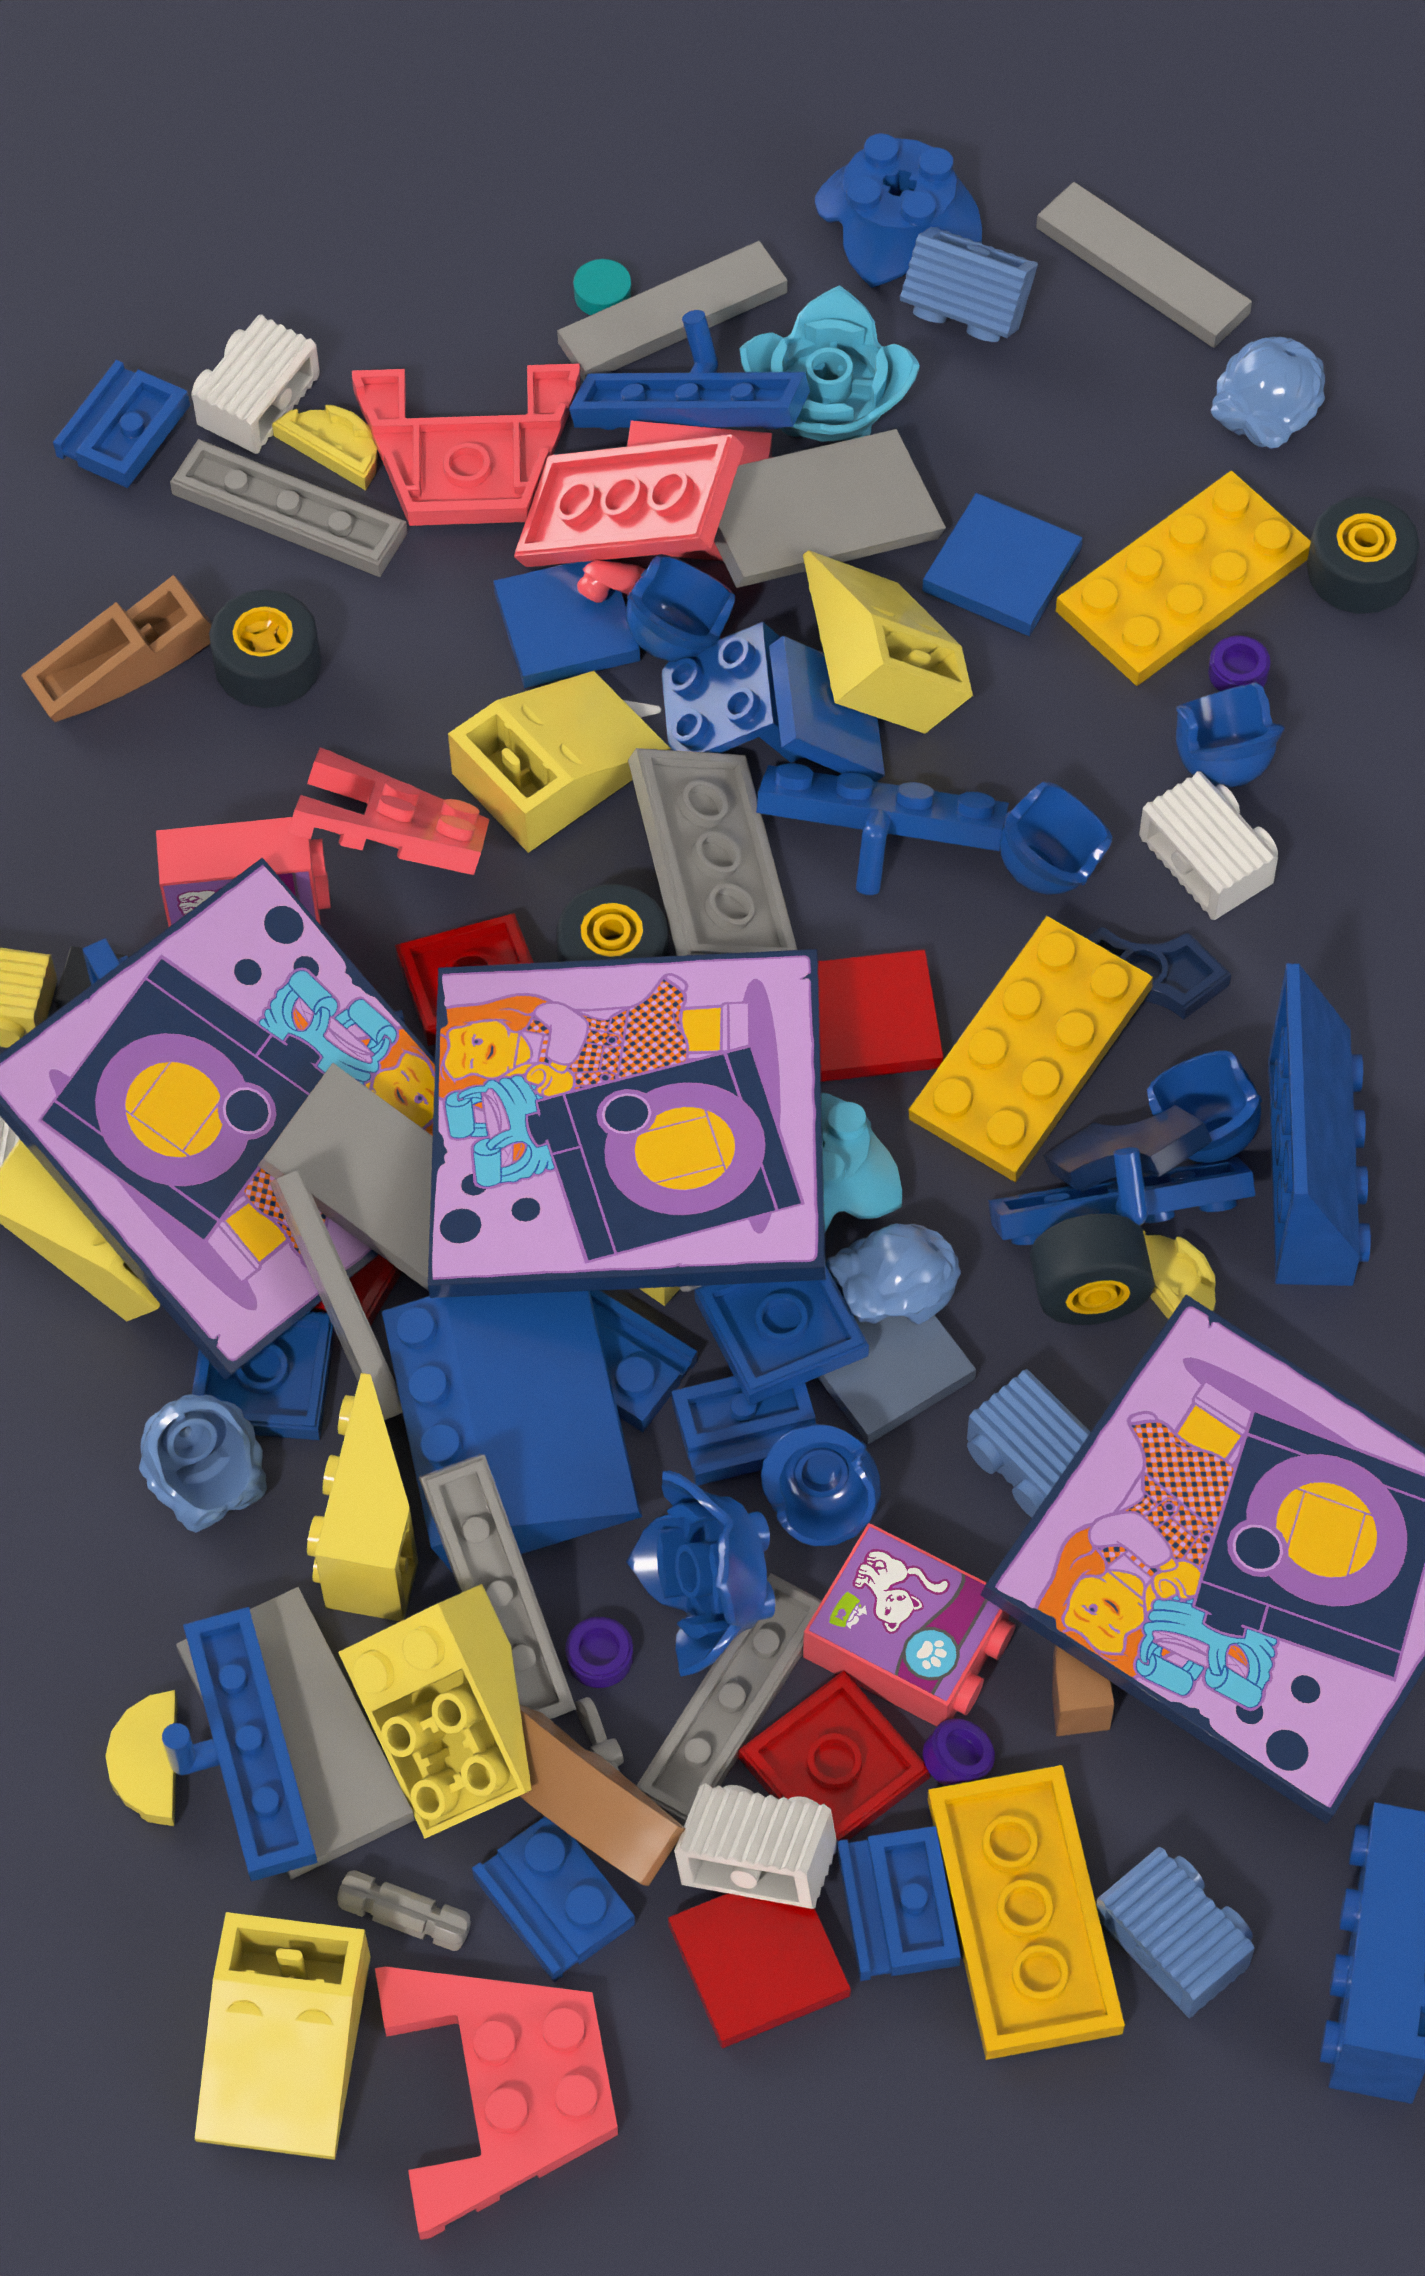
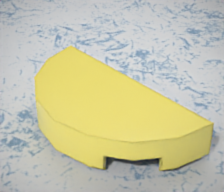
(333, 439)
(1177, 1272)
(139, 1759)

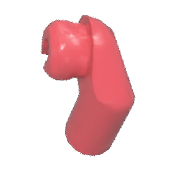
(604, 575)

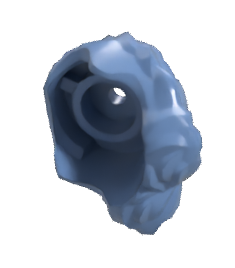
(1269, 390)
(896, 1274)
(205, 1466)

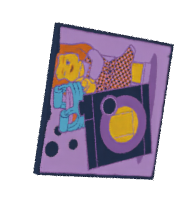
(178, 1081)
(627, 1125)
(1237, 1558)

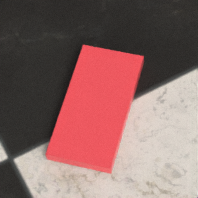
(629, 501)

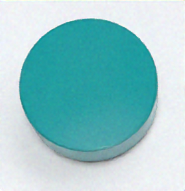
(601, 285)

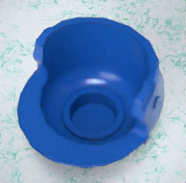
(677, 609)
(1228, 735)
(1052, 840)
(1216, 1092)
(821, 1484)

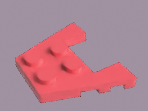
(468, 464)
(397, 814)
(531, 2077)

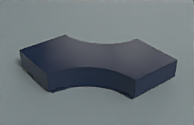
(1181, 970)
(1162, 1143)

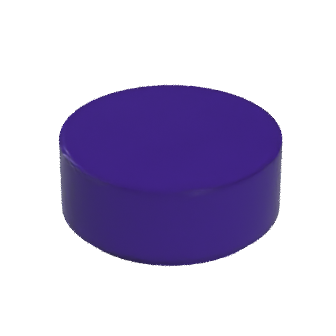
(1238, 662)
(599, 1652)
(958, 1752)

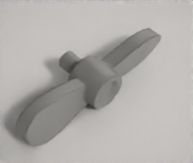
(594, 1729)

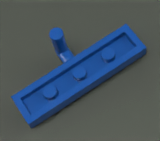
(691, 398)
(881, 810)
(1130, 1195)
(245, 1745)

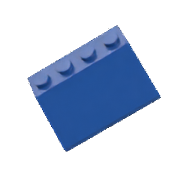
(1315, 1140)
(527, 1391)

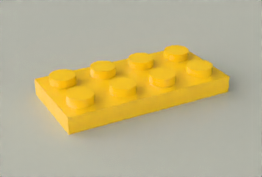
(1183, 578)
(1030, 1048)
(1025, 1912)

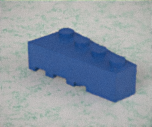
(1381, 1981)

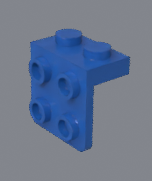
(724, 695)

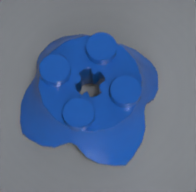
(890, 198)
(709, 1565)

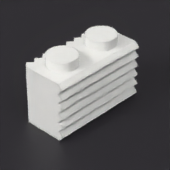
(255, 383)
(1209, 844)
(756, 1845)

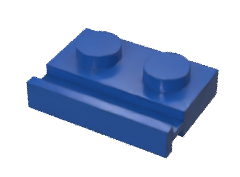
(122, 424)
(640, 1359)
(730, 1436)
(553, 1897)
(898, 1903)

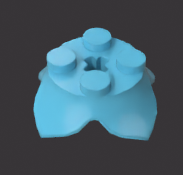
(844, 364)
(856, 1165)

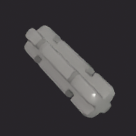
(404, 1910)

